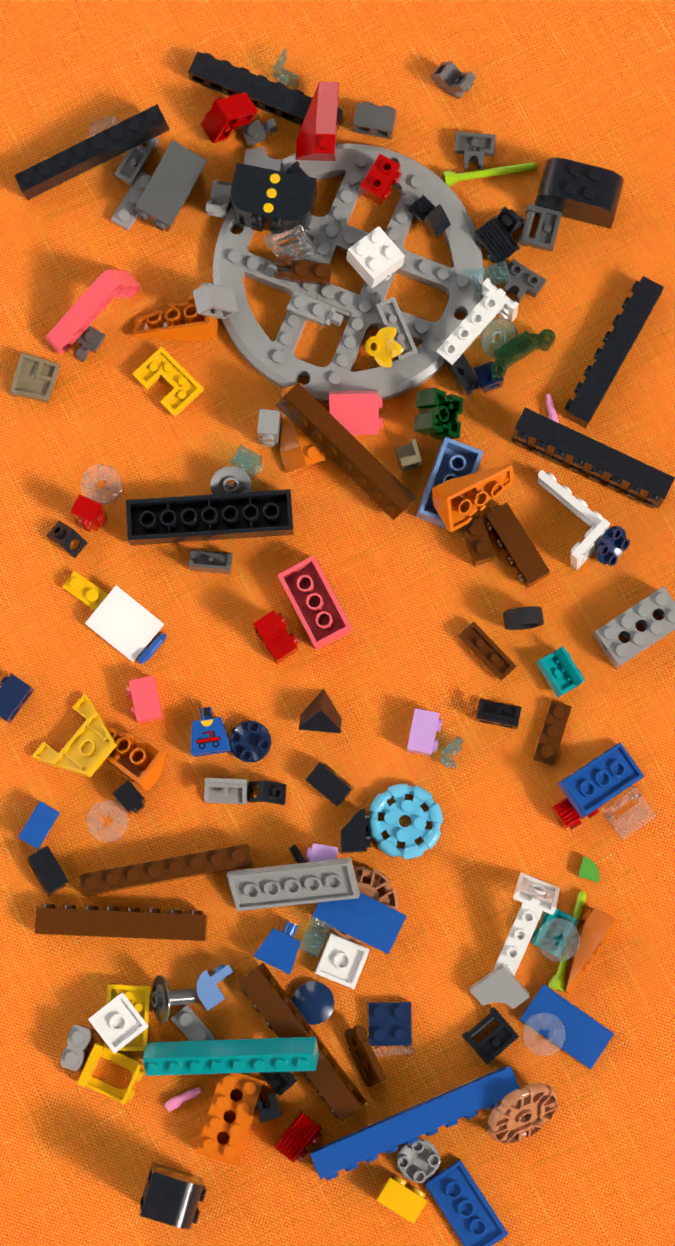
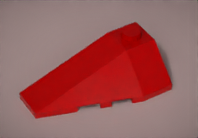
(319, 129)

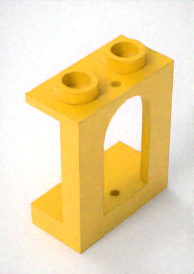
(120, 1095)

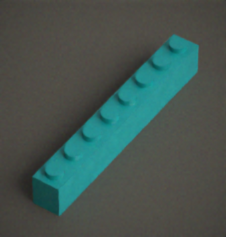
(231, 1056)

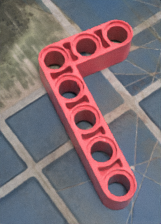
(89, 306)

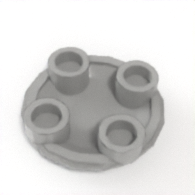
(418, 1160)

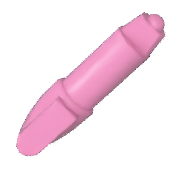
(551, 408)
(176, 1101)

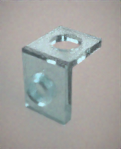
(283, 75)
(497, 273)
(315, 936)

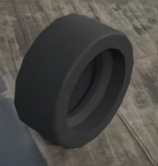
(523, 618)

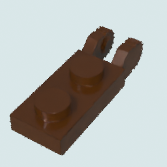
(304, 272)
(364, 1055)

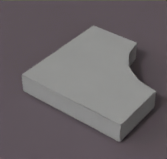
(259, 158)
(500, 987)

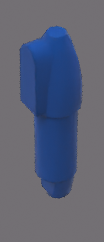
(148, 653)

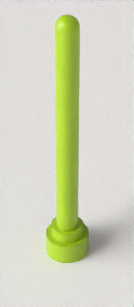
(451, 177)
(558, 981)

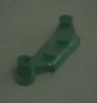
(518, 349)

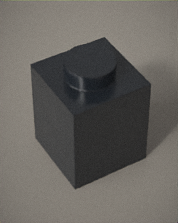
(130, 797)

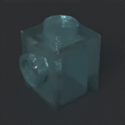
(247, 460)

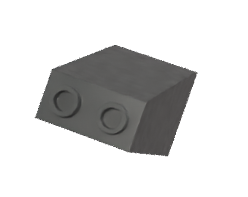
(169, 186)

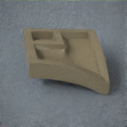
(34, 378)

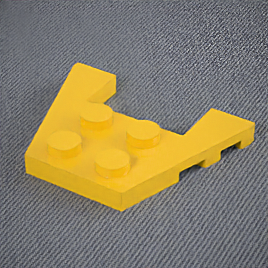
(87, 746)

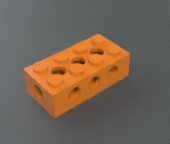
(238, 1130)

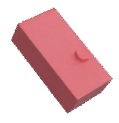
(315, 602)

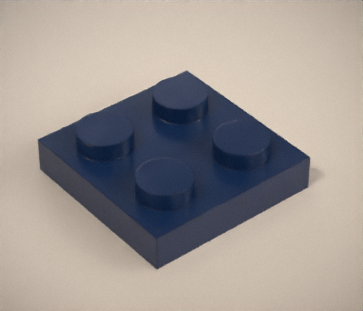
(390, 1024)

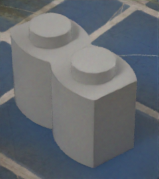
(75, 1053)

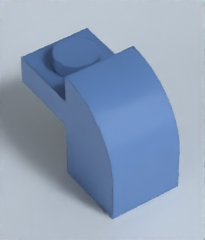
(207, 986)

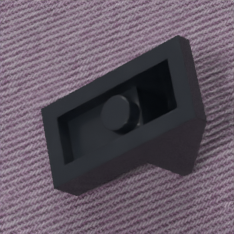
(431, 217)

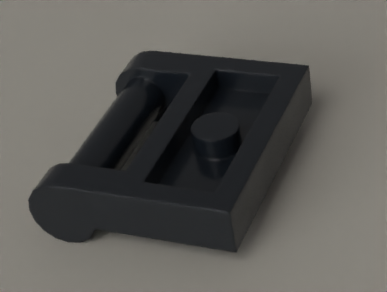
(495, 1041)

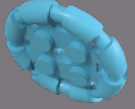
(414, 812)

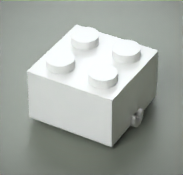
(375, 257)

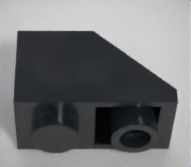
(354, 834)

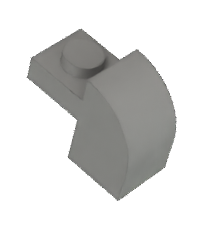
(220, 199)

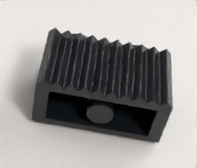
(496, 240)

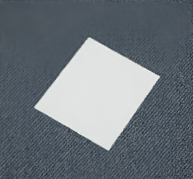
(124, 623)

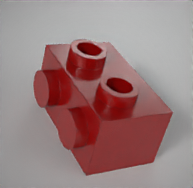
(380, 179)
(88, 513)

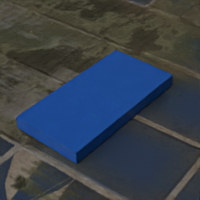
(601, 780)
(363, 920)
(584, 1035)
(465, 1206)

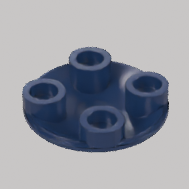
(611, 545)
(250, 741)
(314, 1002)

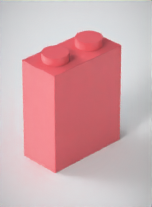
(357, 411)

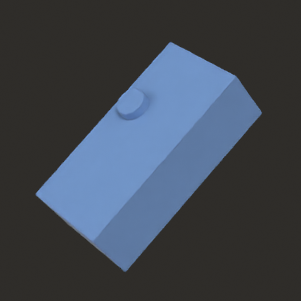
(452, 461)

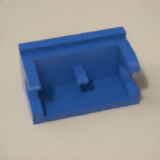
(38, 824)

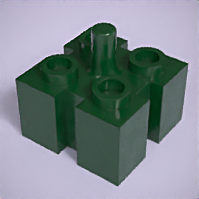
(438, 414)

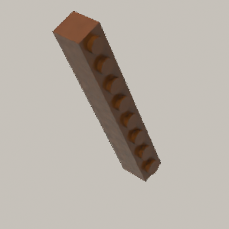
(345, 451)
(165, 870)
(121, 923)
(288, 1022)

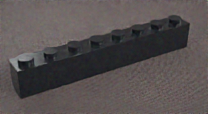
(264, 94)
(92, 152)
(612, 355)

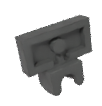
(474, 147)
(523, 281)

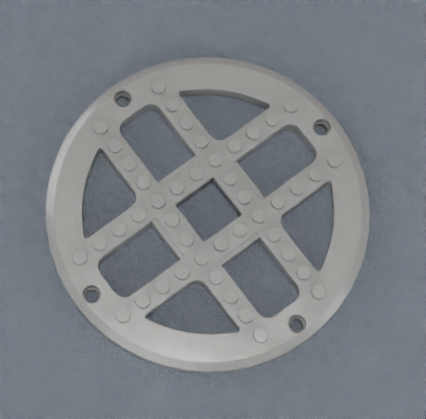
(276, 358)

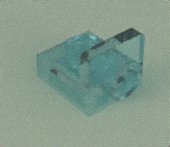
(454, 749)

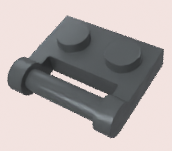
(546, 229)

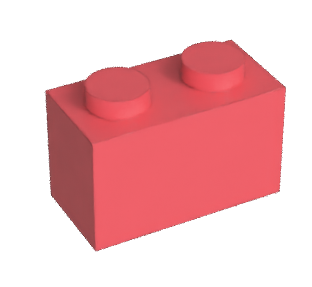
(145, 699)

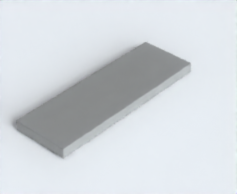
(293, 884)

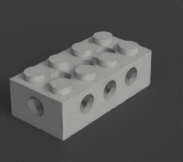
(637, 641)

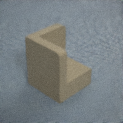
(409, 456)

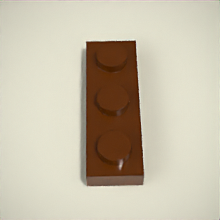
(487, 651)
(552, 733)

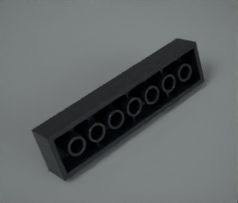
(592, 458)
(209, 517)

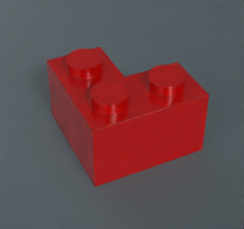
(226, 115)
(273, 634)

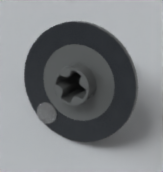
(163, 998)

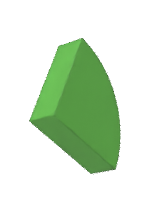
(588, 870)

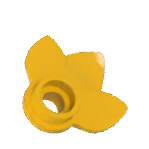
(386, 346)

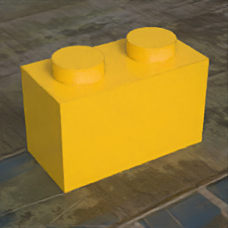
(402, 1199)

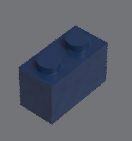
(13, 696)

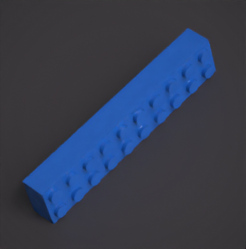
(413, 1122)

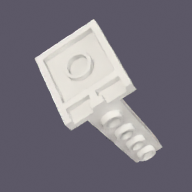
(493, 303)
(598, 525)
(535, 898)

